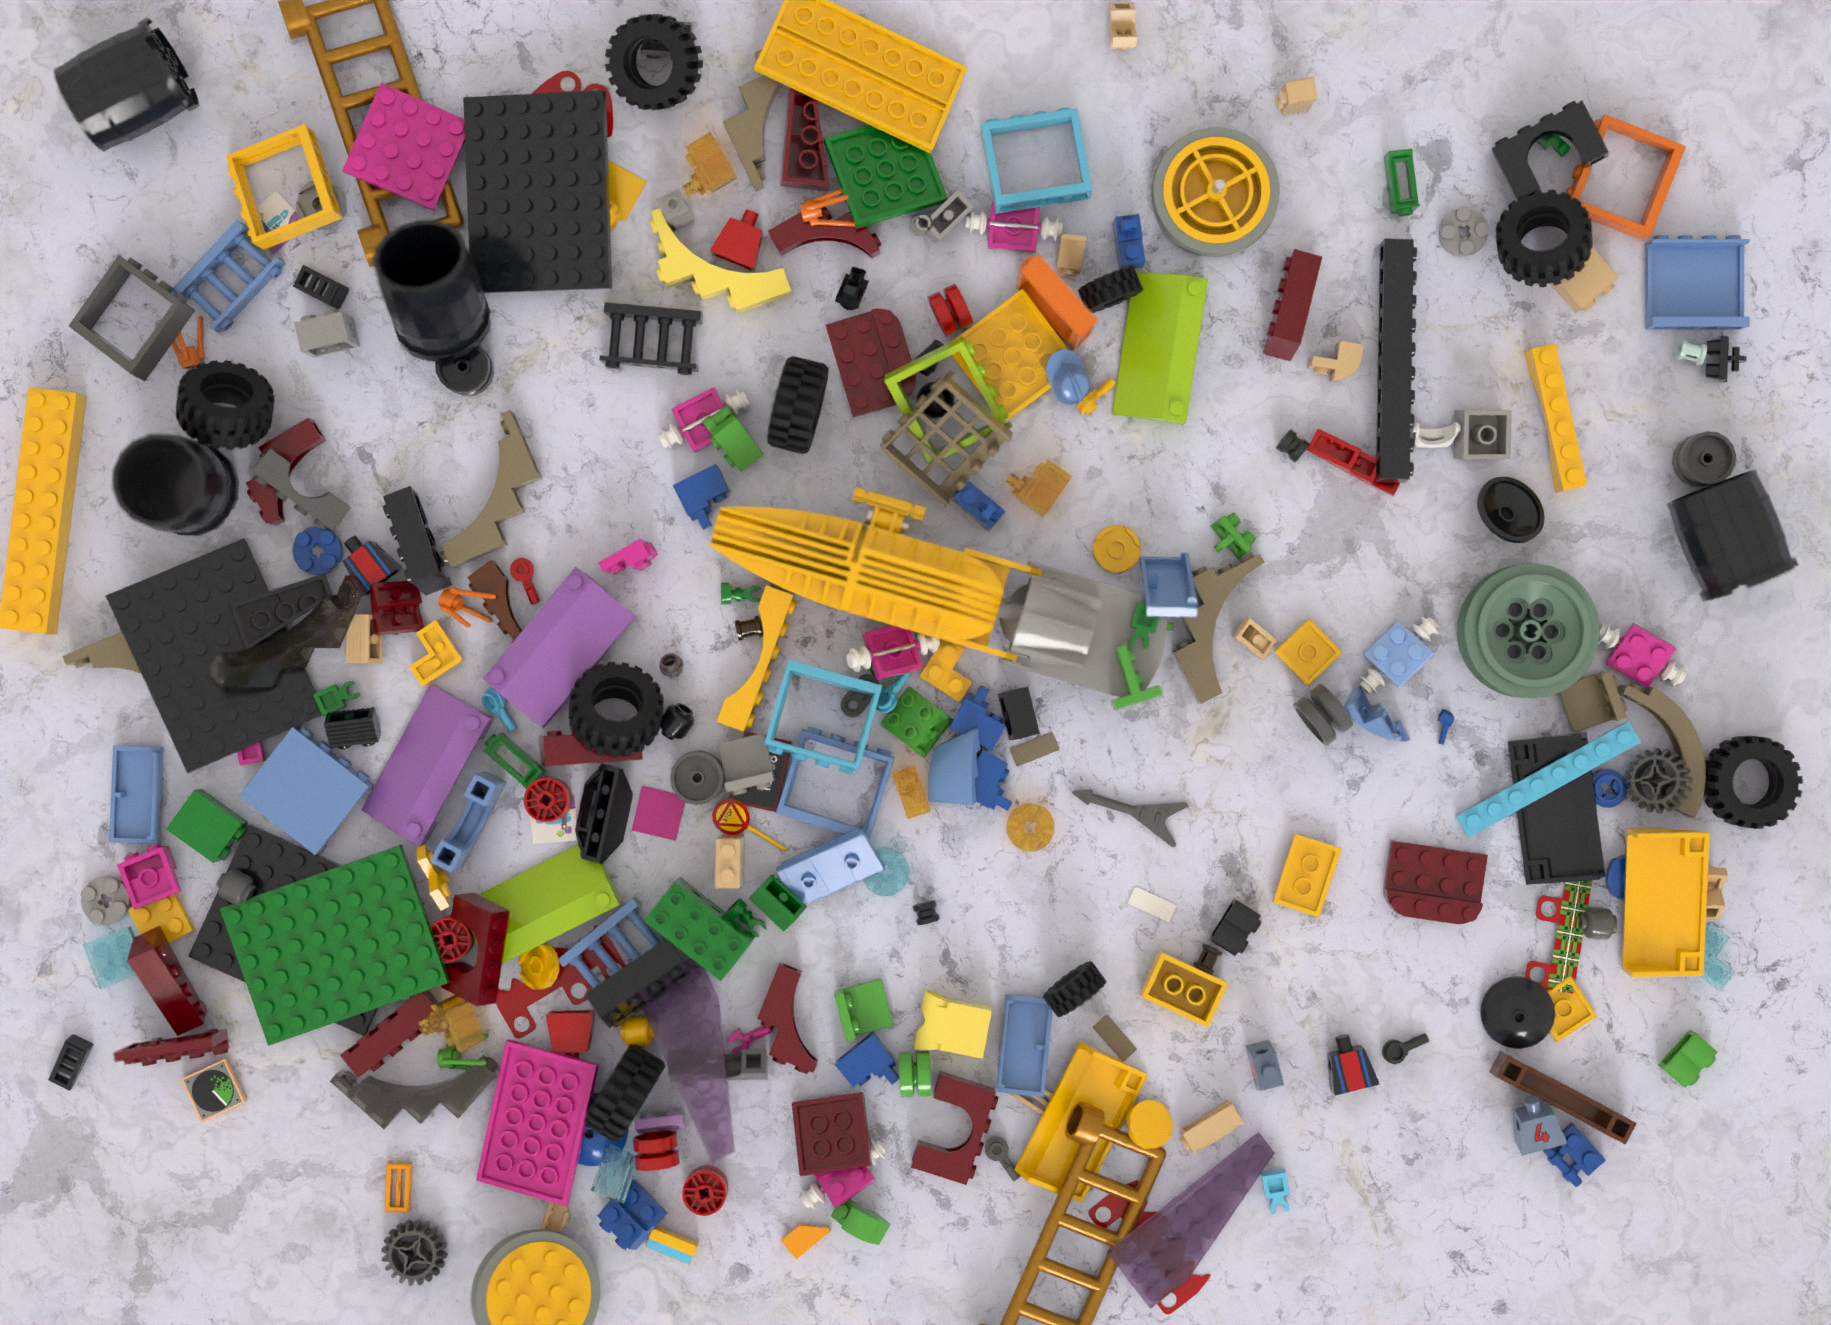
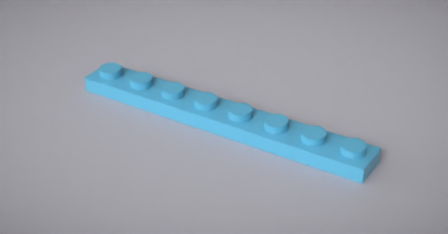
(1548, 779)

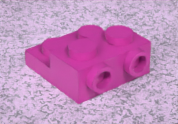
(636, 556)
(149, 876)

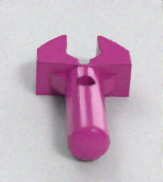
(748, 1037)

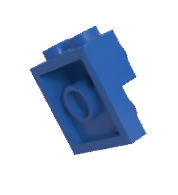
(633, 1219)

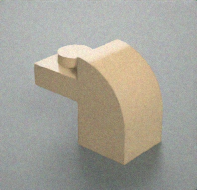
(1122, 25)
(1345, 361)
(1715, 899)

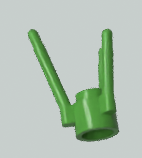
(451, 1058)

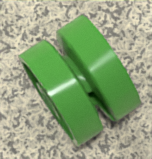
(914, 1074)

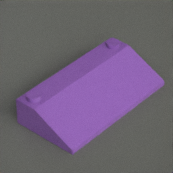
(559, 646)
(426, 764)

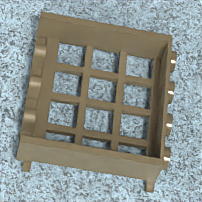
(972, 464)

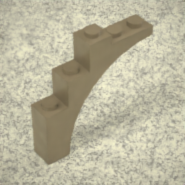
(1196, 657)

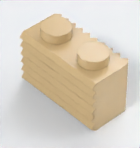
(1296, 96)
(362, 641)

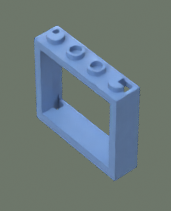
(822, 821)

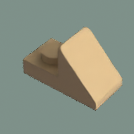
(1254, 638)

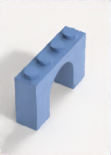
(483, 795)

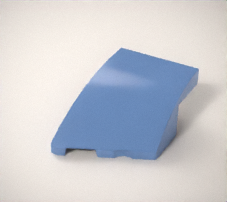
(1374, 718)
(954, 770)

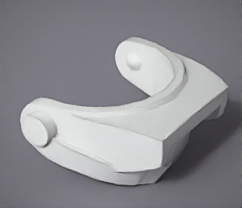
(1447, 434)

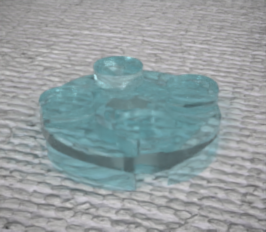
(896, 880)

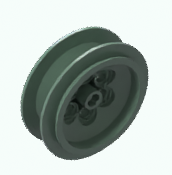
(1564, 607)

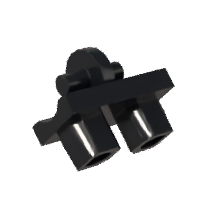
(852, 289)
(1721, 348)

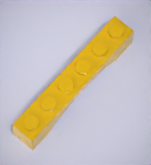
(1564, 450)
(738, 707)

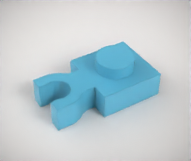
(1276, 1187)

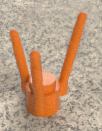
(812, 209)
(188, 356)
(452, 601)

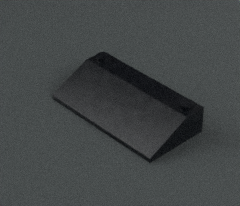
(1561, 828)

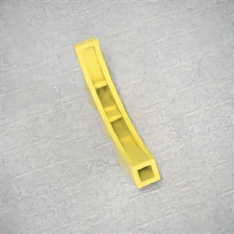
(680, 265)

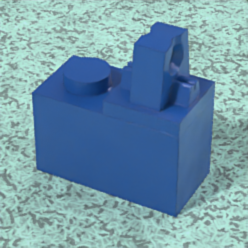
(1128, 241)
(699, 490)
(979, 506)
(973, 715)
(990, 771)
(866, 1058)

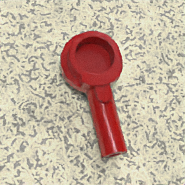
(523, 571)

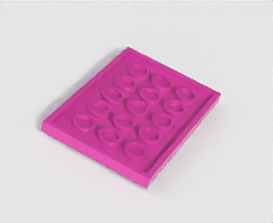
(537, 1122)

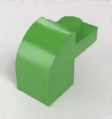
(860, 1222)

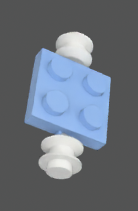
(1398, 654)

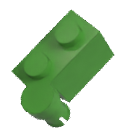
(733, 438)

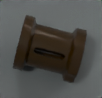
(749, 628)
(1207, 958)

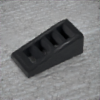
(335, 293)
(77, 1048)

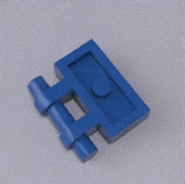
(1580, 1150)

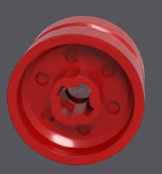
(950, 310)
(541, 810)
(462, 938)
(656, 1151)
(708, 1202)

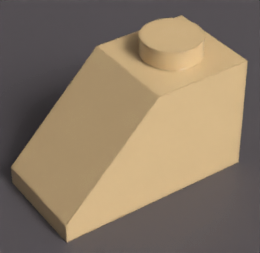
(1070, 254)

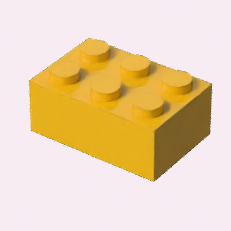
(1183, 988)

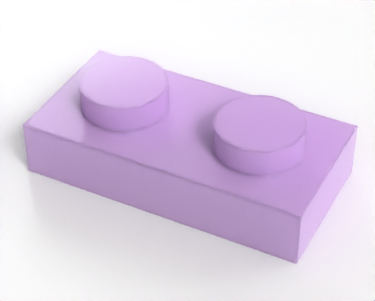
(650, 1123)

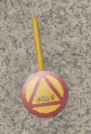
(734, 817)

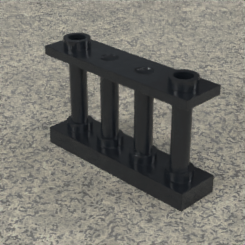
(665, 318)

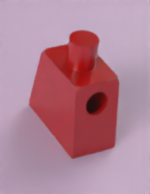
(739, 241)
(570, 1030)

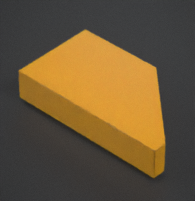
(803, 1238)

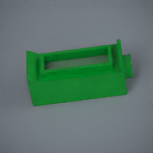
(1401, 182)
(513, 759)

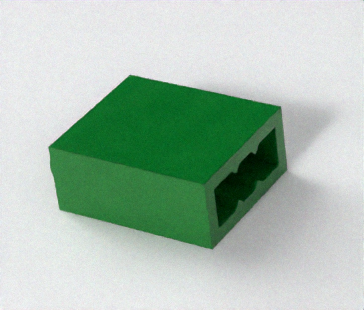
(207, 826)

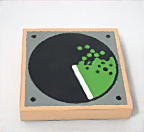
(214, 1090)

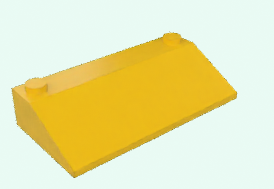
(1665, 902)
(1091, 1079)

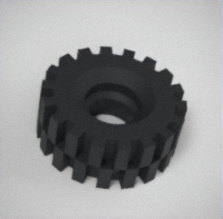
(1110, 289)
(1074, 989)

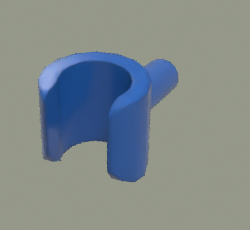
(1447, 719)

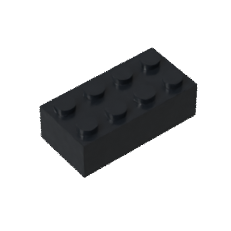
(638, 984)

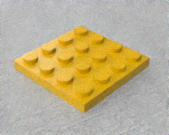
(1014, 351)

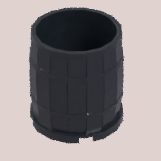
(125, 86)
(432, 290)
(175, 484)
(1731, 535)

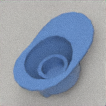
(1067, 376)

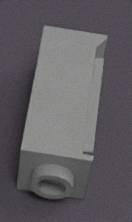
(675, 210)

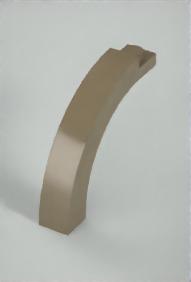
(1682, 736)

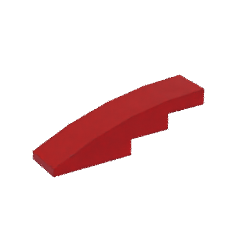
(1348, 459)

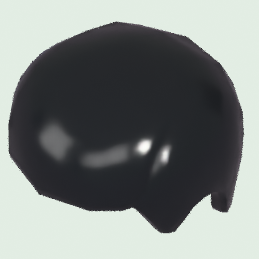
(935, 410)

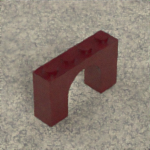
(489, 925)
(958, 1161)

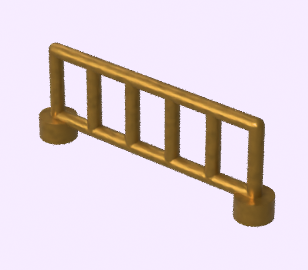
(302, 22)
(1085, 1127)

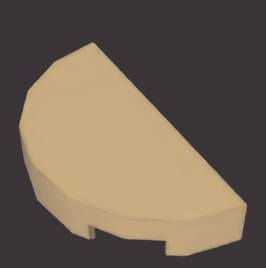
(555, 1217)

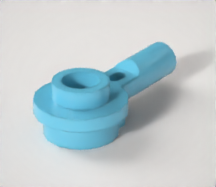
(888, 698)
(495, 704)

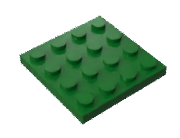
(883, 175)

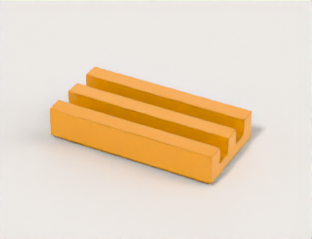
(408, 1185)

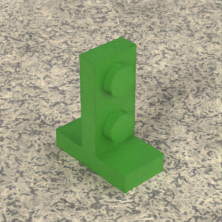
(1133, 681)

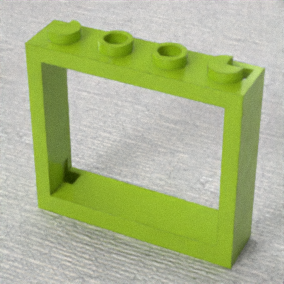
(978, 371)

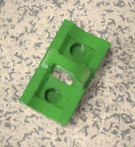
(1231, 537)

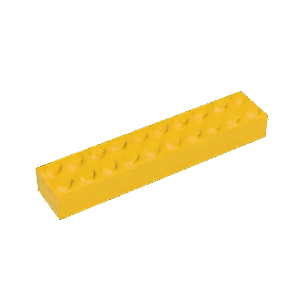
(42, 511)

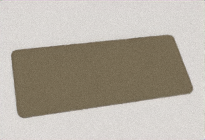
(1034, 749)
(1114, 1038)

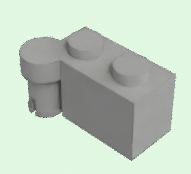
(942, 219)

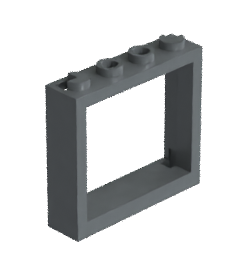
(161, 337)

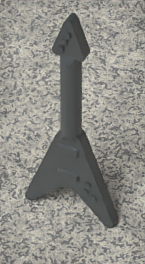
(1150, 815)

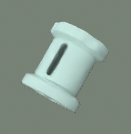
(1691, 352)

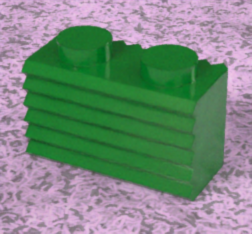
(777, 902)

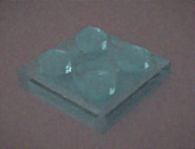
(109, 957)

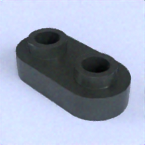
(861, 699)

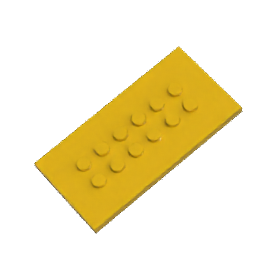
(861, 69)

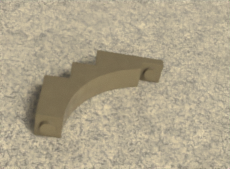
(748, 127)
(514, 472)
(106, 653)

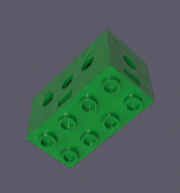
(699, 928)

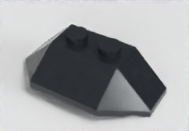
(603, 813)

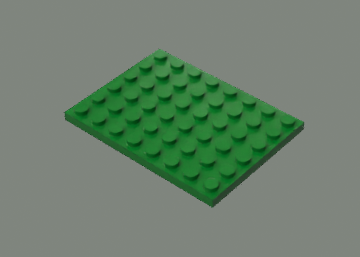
(335, 945)

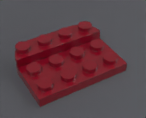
(865, 352)
(1434, 882)
(172, 1048)

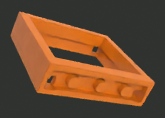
(1660, 190)
(1056, 301)

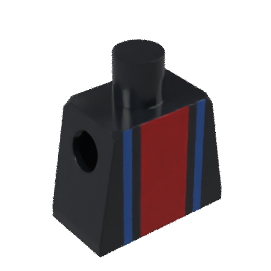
(369, 563)
(1349, 1067)

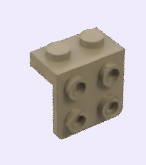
(1593, 701)

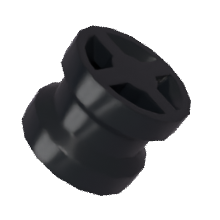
(926, 912)

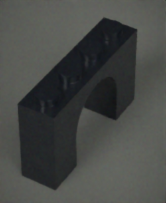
(1570, 123)

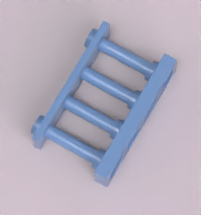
(205, 271)
(610, 927)

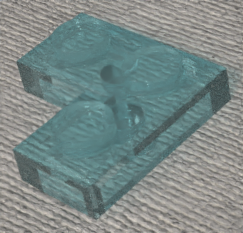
(1715, 970)

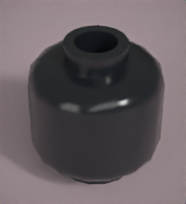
(676, 721)

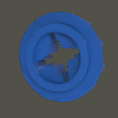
(1617, 785)

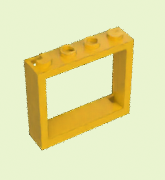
(268, 148)

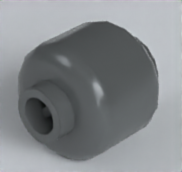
(235, 887)
(1598, 923)

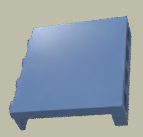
(1695, 283)
(306, 789)

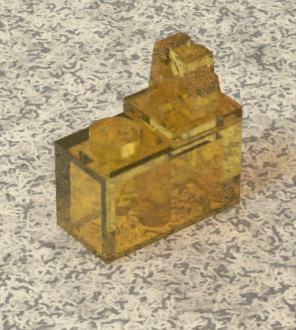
(712, 167)
(1043, 490)
(911, 791)
(456, 1020)

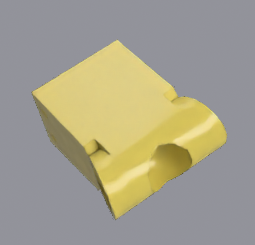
(953, 1025)

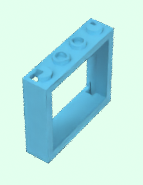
(1038, 197)
(833, 679)

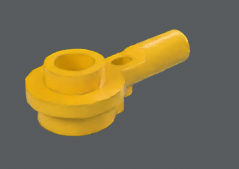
(1089, 403)

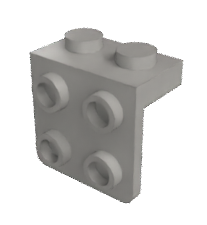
(746, 764)

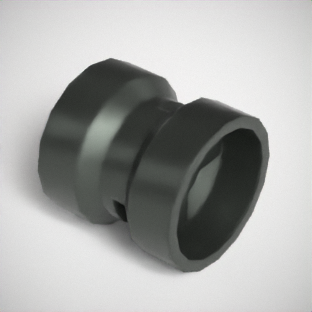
(1289, 441)

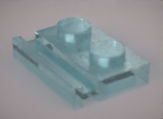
(614, 1174)

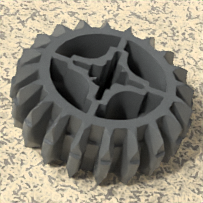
(1656, 772)
(423, 1255)

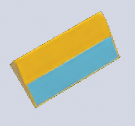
(672, 1245)

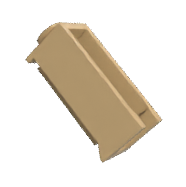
(1210, 1127)

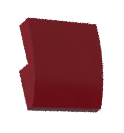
(395, 607)

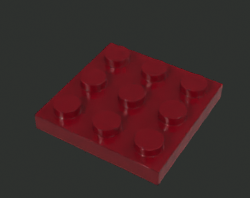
(831, 1134)

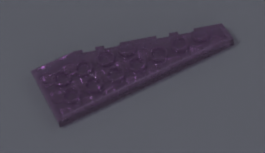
(692, 1043)
(1177, 1237)

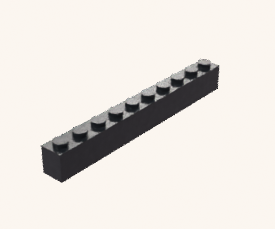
(1395, 361)

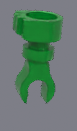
(738, 594)
(738, 909)

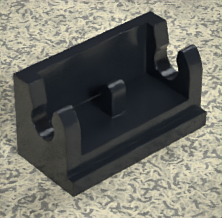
(1018, 713)

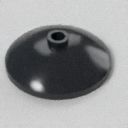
(1510, 509)
(1516, 996)

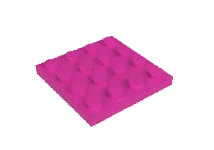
(406, 147)

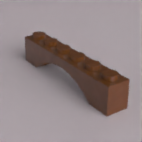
(492, 580)
(1563, 1097)

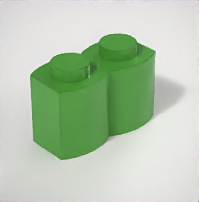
(1688, 1059)

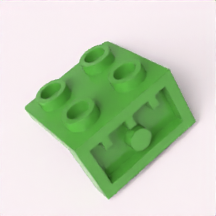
(916, 722)
(863, 1009)

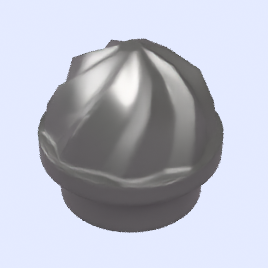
(671, 665)

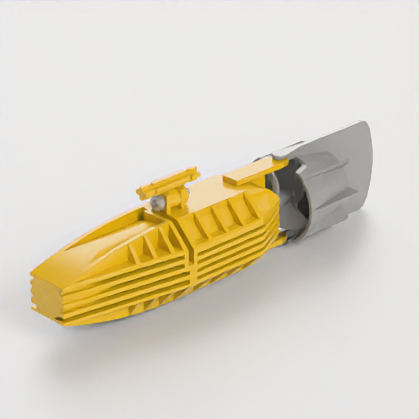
(951, 595)

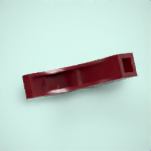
(797, 233)
(292, 446)
(779, 1012)

